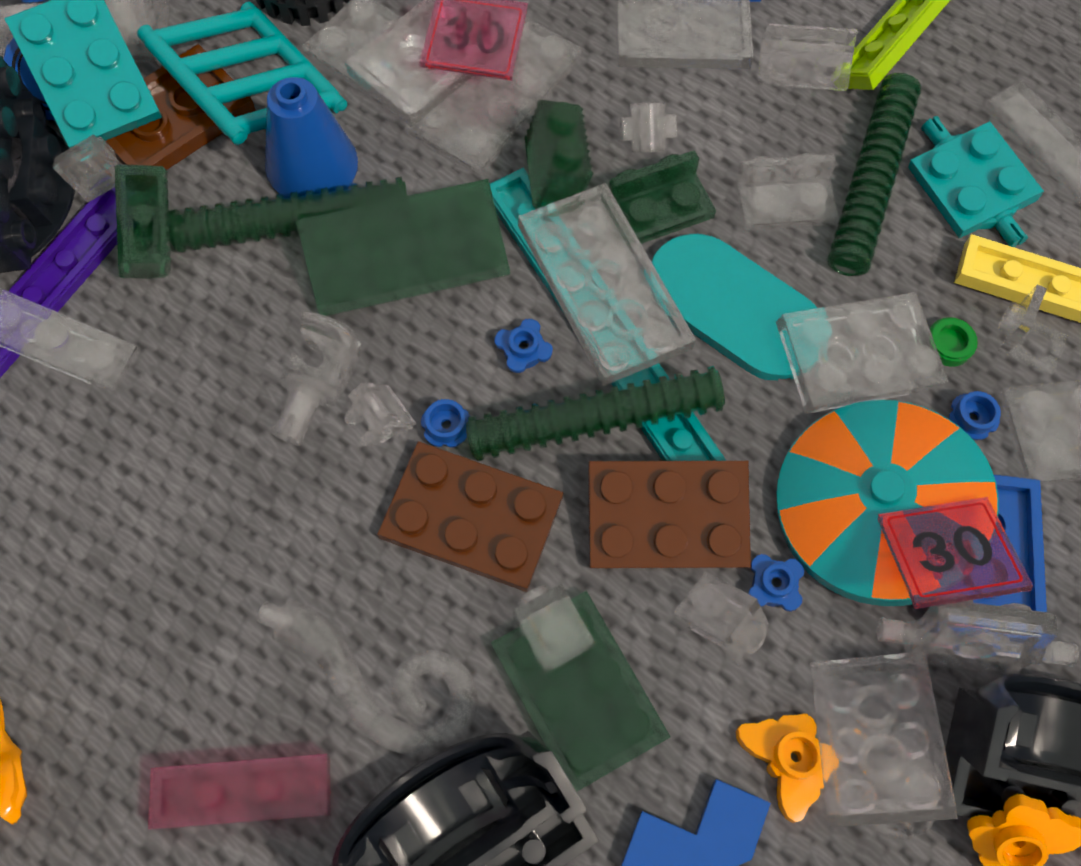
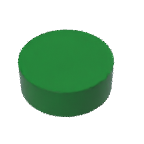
(954, 340)

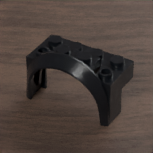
(38, 188)
(1021, 720)
(452, 798)

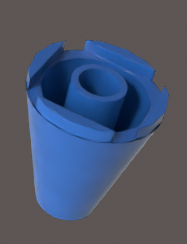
(305, 141)

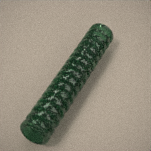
(875, 174)
(270, 216)
(595, 413)

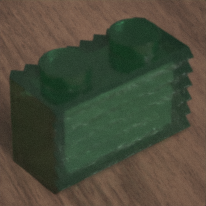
(557, 152)
(142, 221)

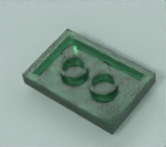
(586, 708)

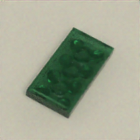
(403, 247)

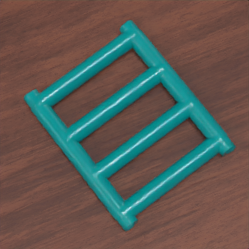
(212, 98)

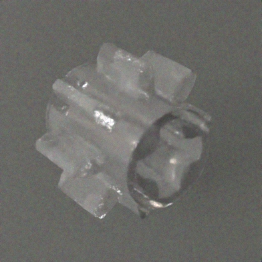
(648, 127)

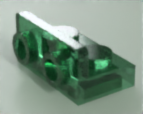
(663, 196)

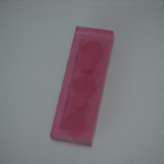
(239, 792)

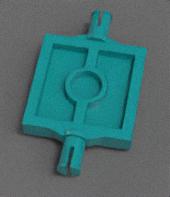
(975, 180)

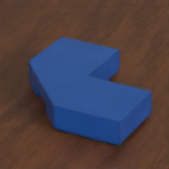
(722, 838)

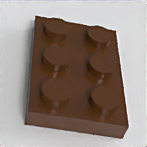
(182, 125)
(669, 514)
(471, 516)

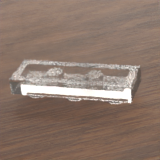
(63, 343)

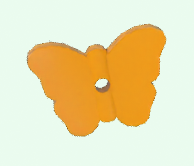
(774, 742)
(1023, 833)

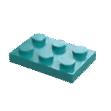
(83, 69)

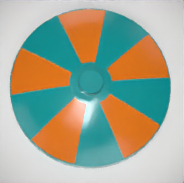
(867, 464)

